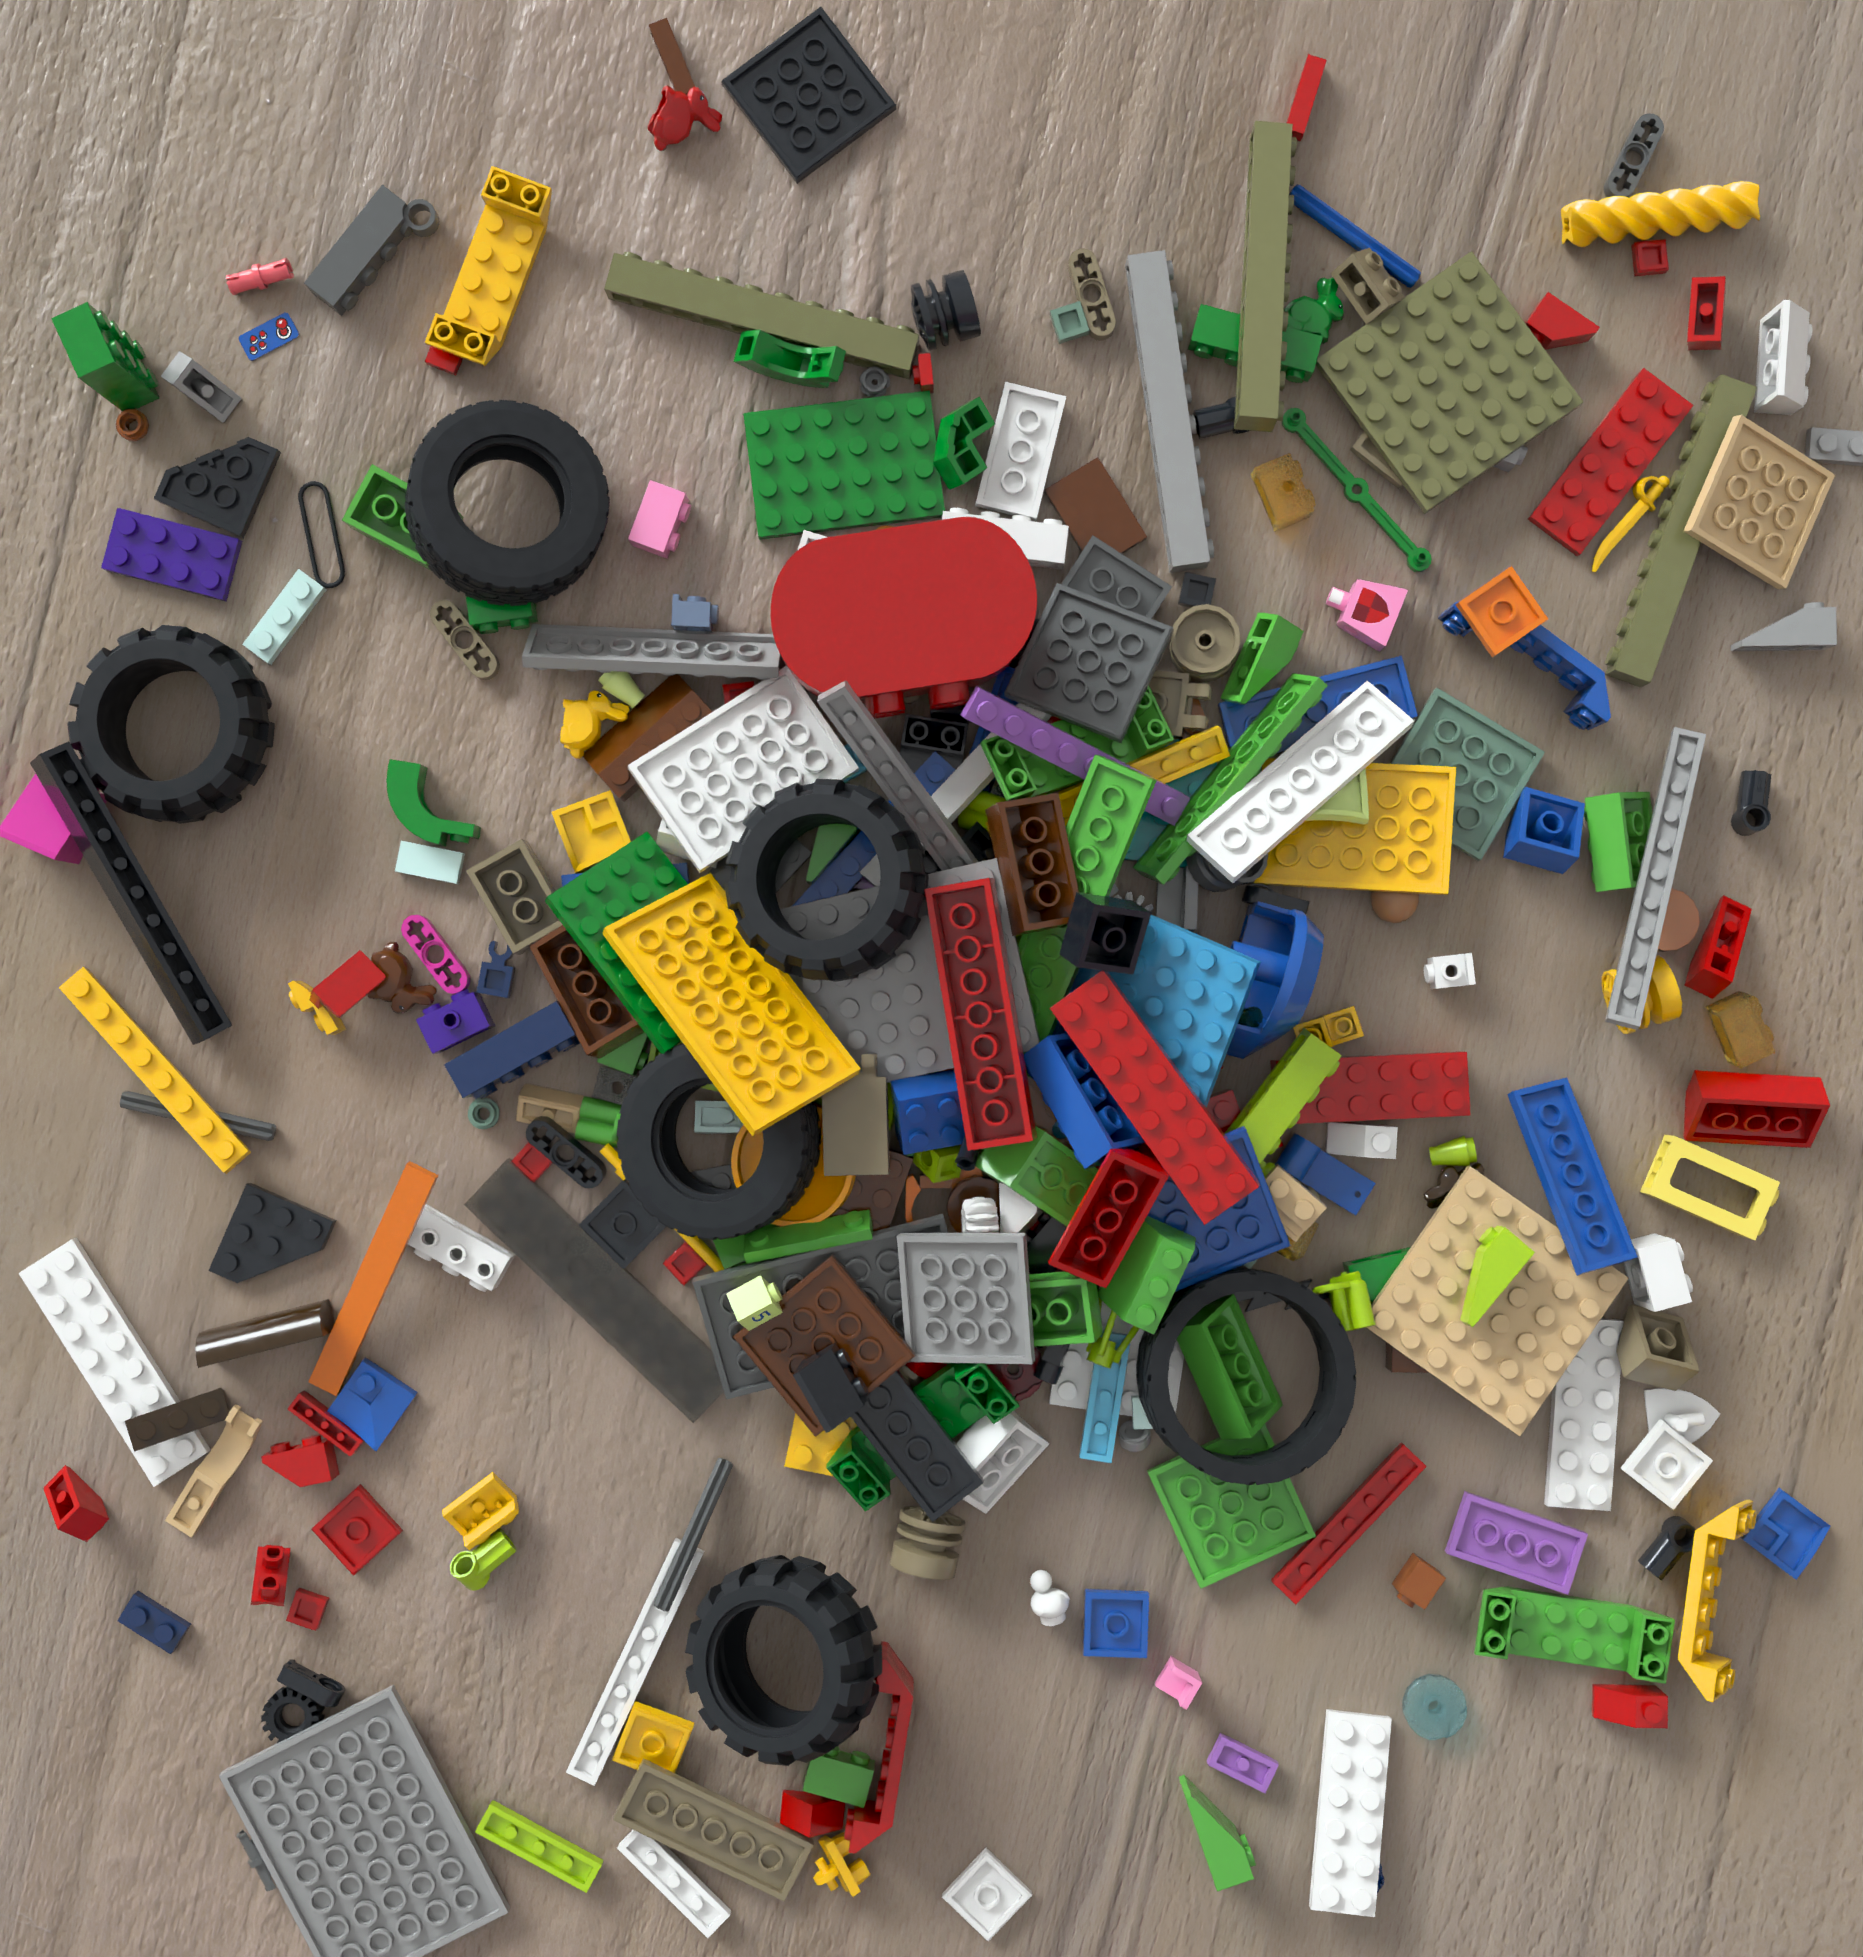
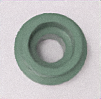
(474, 1116)

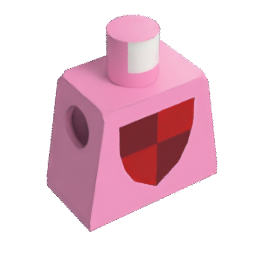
(1368, 611)

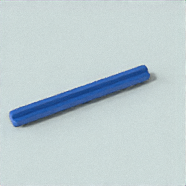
(1353, 235)

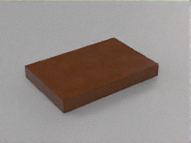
(1094, 506)

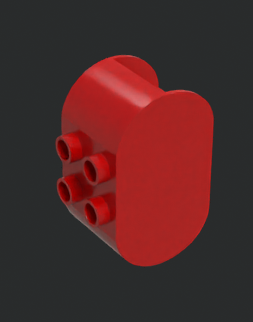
(905, 611)

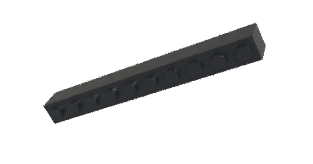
(130, 892)

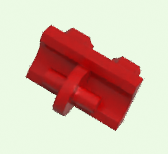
(270, 1575)

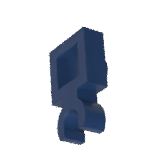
(496, 977)

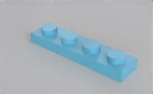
(1104, 1407)

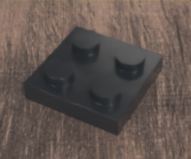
(622, 1225)

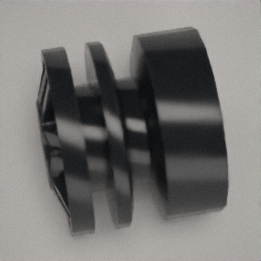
(945, 310)

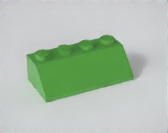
(1229, 1369)

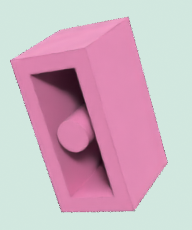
(659, 519)

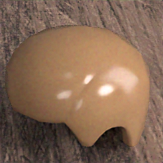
(1394, 906)

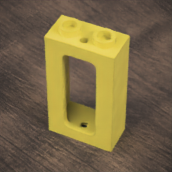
(1658, 1186)

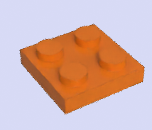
(1501, 611)

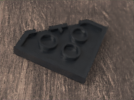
(221, 485)
(268, 1234)

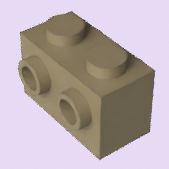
(1367, 284)

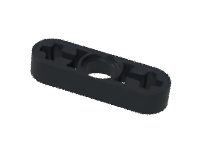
(553, 1130)

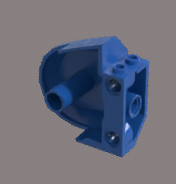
(1290, 961)

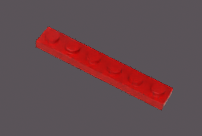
(1348, 1523)

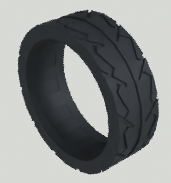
(1330, 1406)

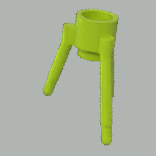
(1103, 1351)

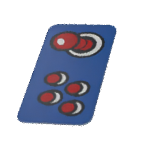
(268, 336)

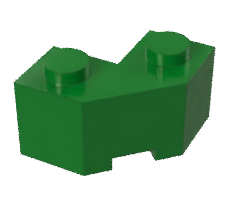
(955, 453)

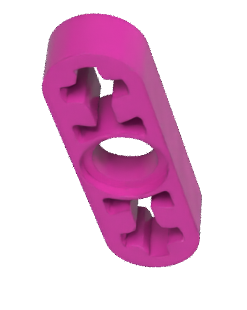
(429, 930)

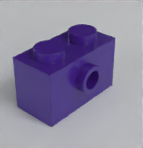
(455, 1022)

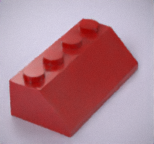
(1754, 1109)
(1109, 1216)

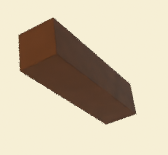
(671, 56)

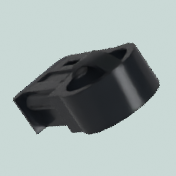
(1255, 894)
(315, 1686)

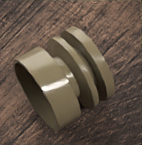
(927, 1548)

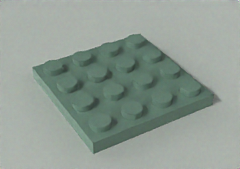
(1488, 763)

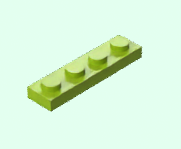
(539, 1846)

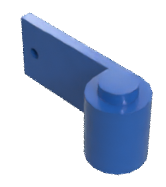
(1325, 1174)

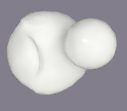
(1047, 1601)

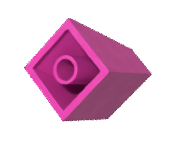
(38, 825)

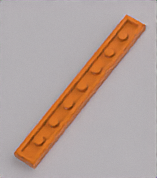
(373, 1278)

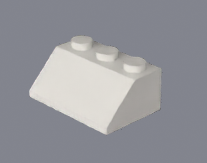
(1783, 360)
(999, 1455)

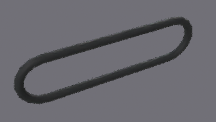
(308, 536)

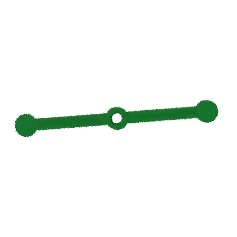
(1295, 422)

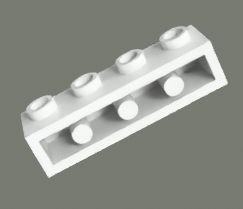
(460, 1249)

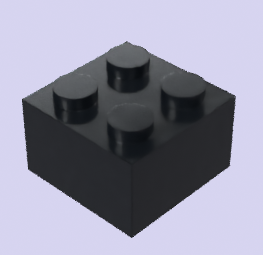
(1105, 933)

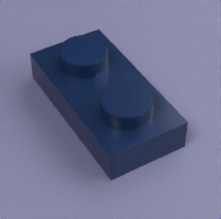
(154, 1622)

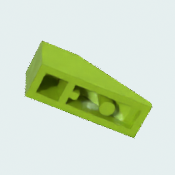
(1493, 1268)

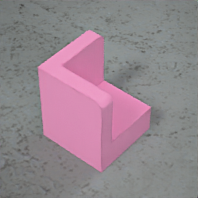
(1179, 1681)

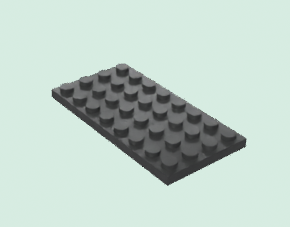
(869, 1262)

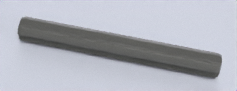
(237, 1124)
(693, 1534)

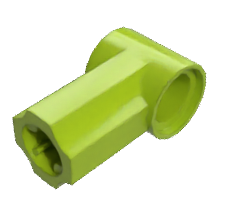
(475, 1567)

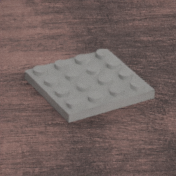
(966, 1297)

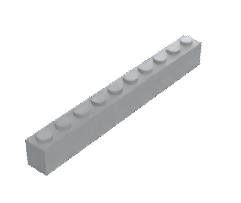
(1167, 411)

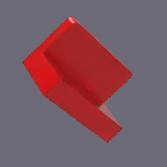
(347, 985)

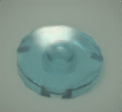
(1443, 1720)

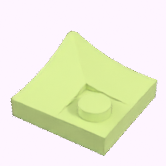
(1348, 804)

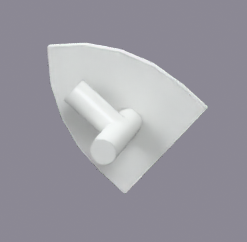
(1681, 1411)

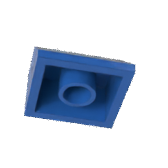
(1545, 831)

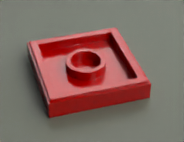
(357, 1529)

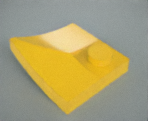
(591, 830)

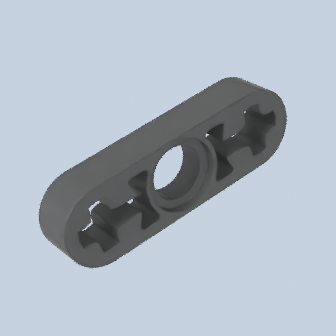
(1632, 144)

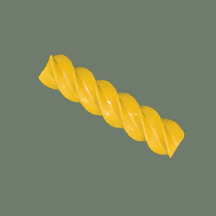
(1670, 211)

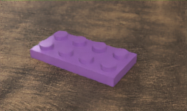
(1516, 1542)

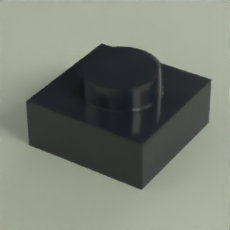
(1196, 590)

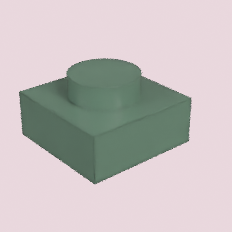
(1069, 322)

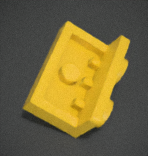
(482, 1510)

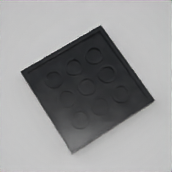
(809, 95)

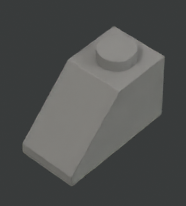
(201, 386)

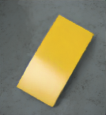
(323, 1018)
(1334, 1027)

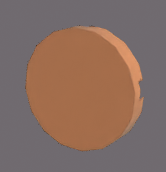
(1679, 923)

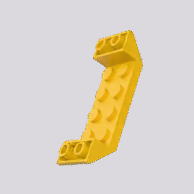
(494, 268)
(1709, 1671)

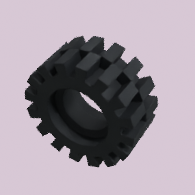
(274, 1718)

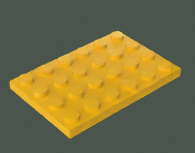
(1397, 851)

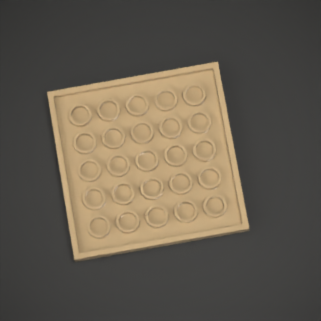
(1527, 1333)

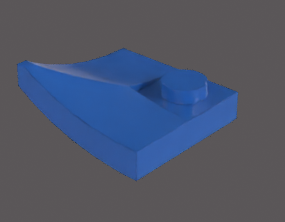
(372, 1402)
(1787, 1533)

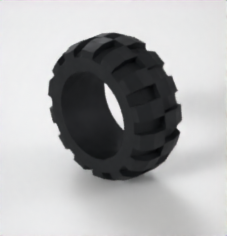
(104, 710)
(756, 863)

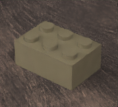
(515, 895)

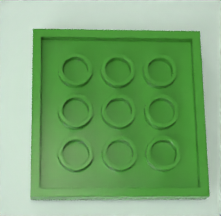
(1228, 1523)

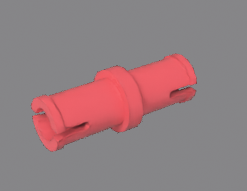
(259, 276)

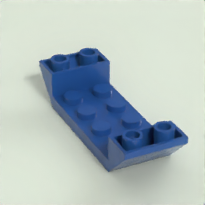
(1575, 672)

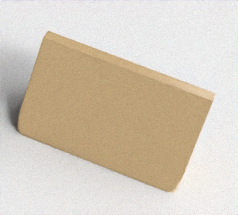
(555, 1104)

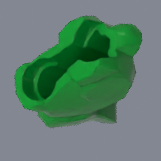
(1316, 315)

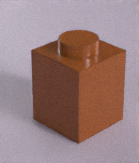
(1418, 1582)

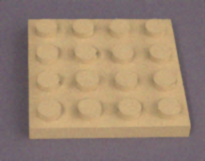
(1759, 502)

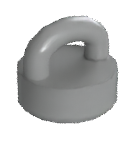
(1133, 1439)

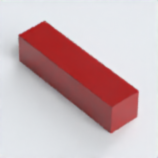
(1305, 95)
(316, 1416)

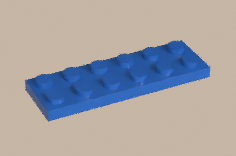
(1386, 675)
(1572, 1176)

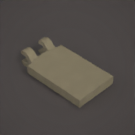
(1175, 699)
(857, 1124)

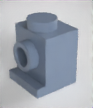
(693, 614)

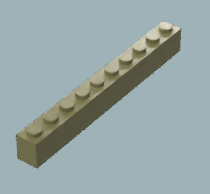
(1264, 277)
(748, 308)
(1672, 550)

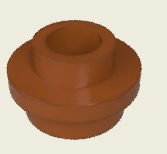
(126, 418)

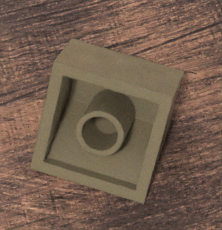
(1656, 1349)

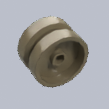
(1207, 624)

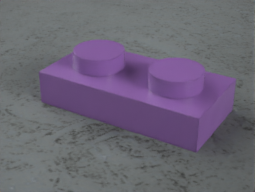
(1242, 1762)

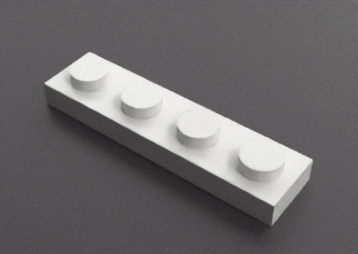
(675, 1881)

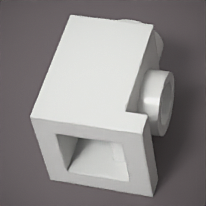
(1463, 971)

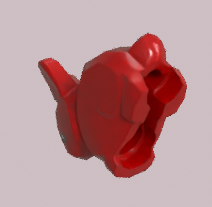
(676, 116)

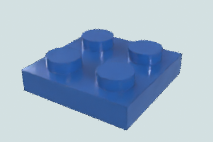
(1115, 1623)

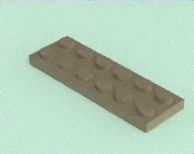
(713, 1830)

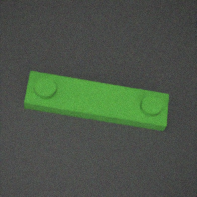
(807, 1237)

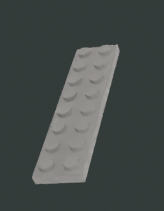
(651, 651)

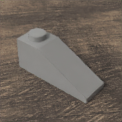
(1805, 629)

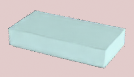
(429, 862)

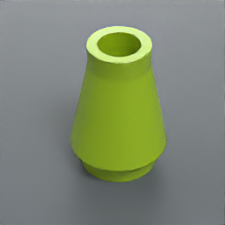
(1455, 1152)

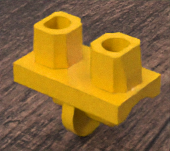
(849, 1876)

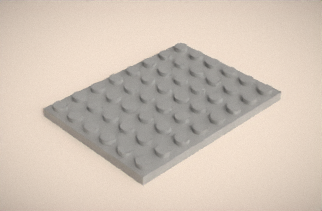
(901, 1004)
(365, 1835)

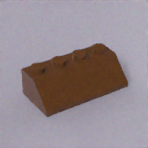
(651, 723)
(1033, 862)

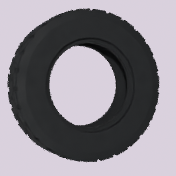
(521, 435)
(672, 1192)

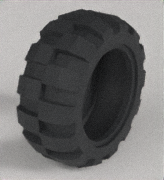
(725, 1679)

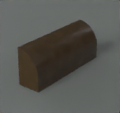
(264, 1333)

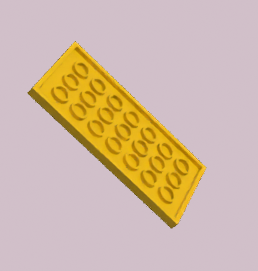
(730, 1006)

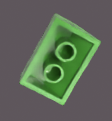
(1617, 837)
(1149, 1274)

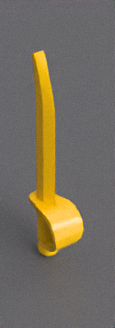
(1644, 503)

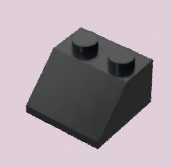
(831, 1386)

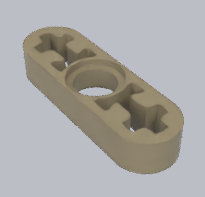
(1092, 270)
(457, 616)

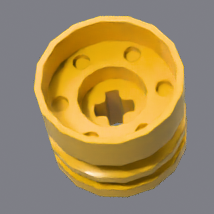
(1663, 996)

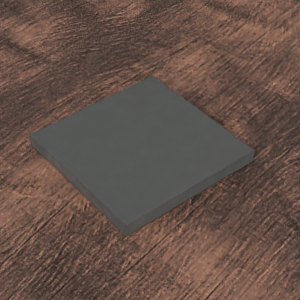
(1089, 662)

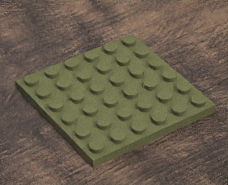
(1448, 382)

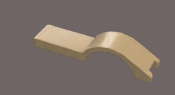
(214, 1472)

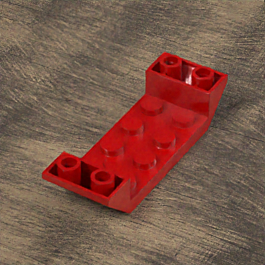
(877, 1816)

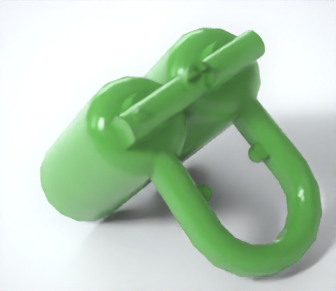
(598, 1121)

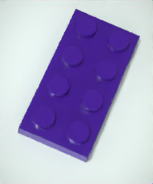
(171, 554)

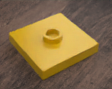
(652, 1736)

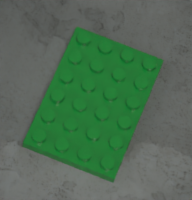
(843, 464)
(606, 894)

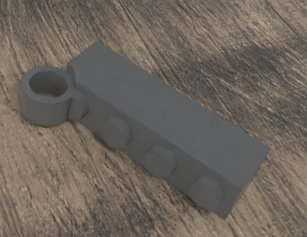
(366, 247)

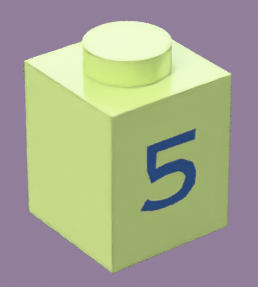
(755, 1302)

